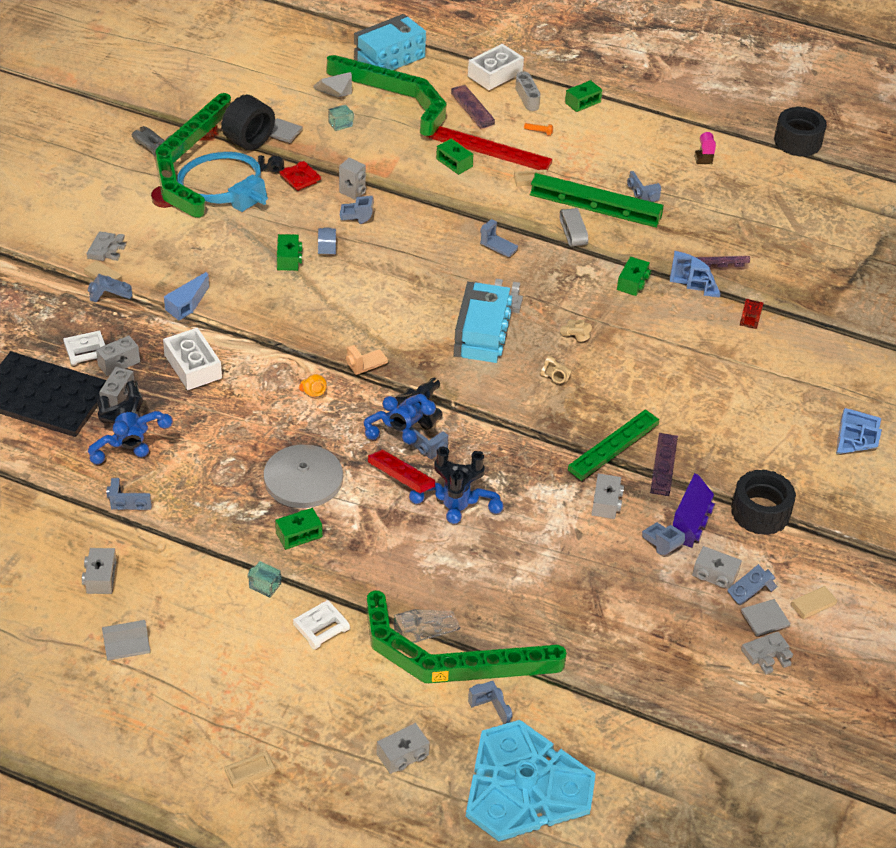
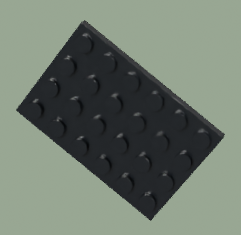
(47, 394)

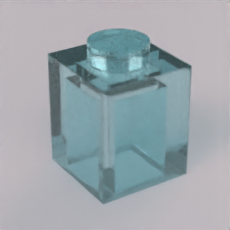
(340, 117)
(264, 579)

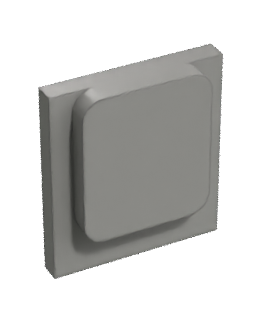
(285, 130)
(765, 617)

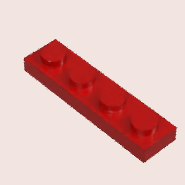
(401, 471)

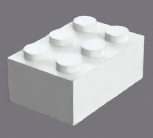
(495, 66)
(192, 358)

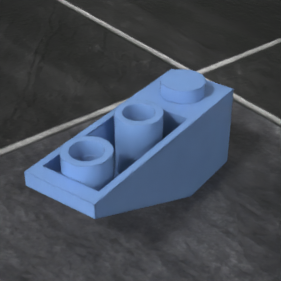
(187, 297)

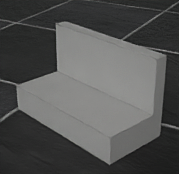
(126, 640)

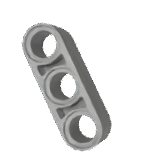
(527, 91)
(573, 227)

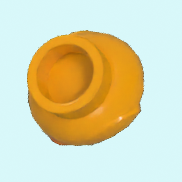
(314, 385)

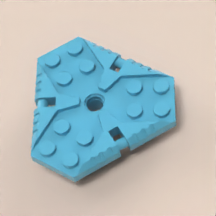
(525, 783)

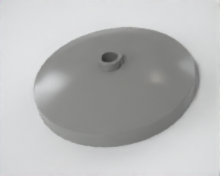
(303, 476)

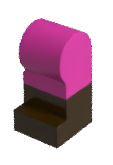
(707, 149)

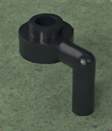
(275, 164)

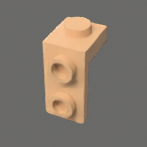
(363, 363)

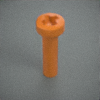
(547, 129)

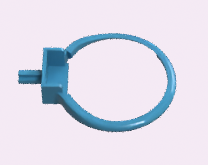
(242, 194)

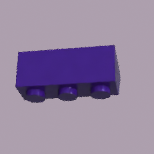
(693, 510)

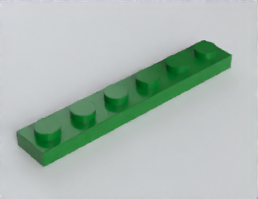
(613, 445)

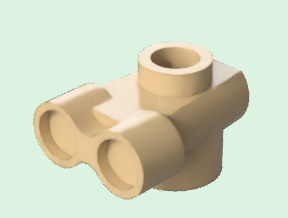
(577, 328)
(551, 368)

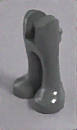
(147, 138)

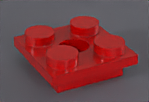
(300, 175)

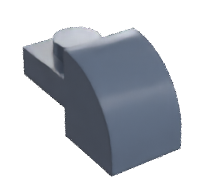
(359, 210)
(326, 240)
(664, 538)

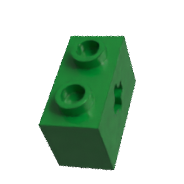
(583, 96)
(454, 156)
(288, 252)
(633, 276)
(298, 528)

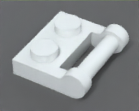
(81, 344)
(317, 619)

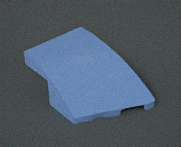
(694, 273)
(858, 432)

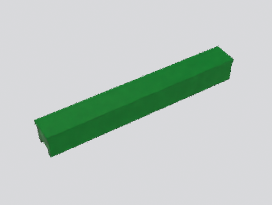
(596, 200)

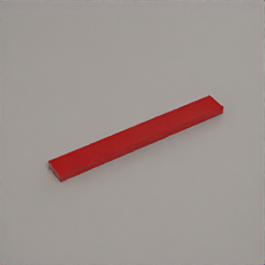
(493, 149)

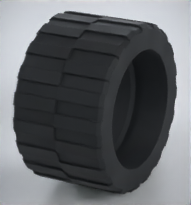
(248, 122)
(800, 131)
(762, 518)

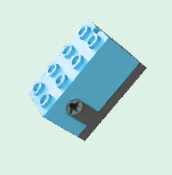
(390, 43)
(482, 322)

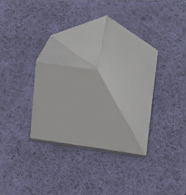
(336, 85)

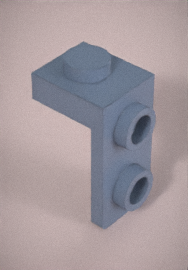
(648, 193)
(494, 242)
(106, 283)
(429, 447)
(127, 501)
(752, 583)
(489, 692)

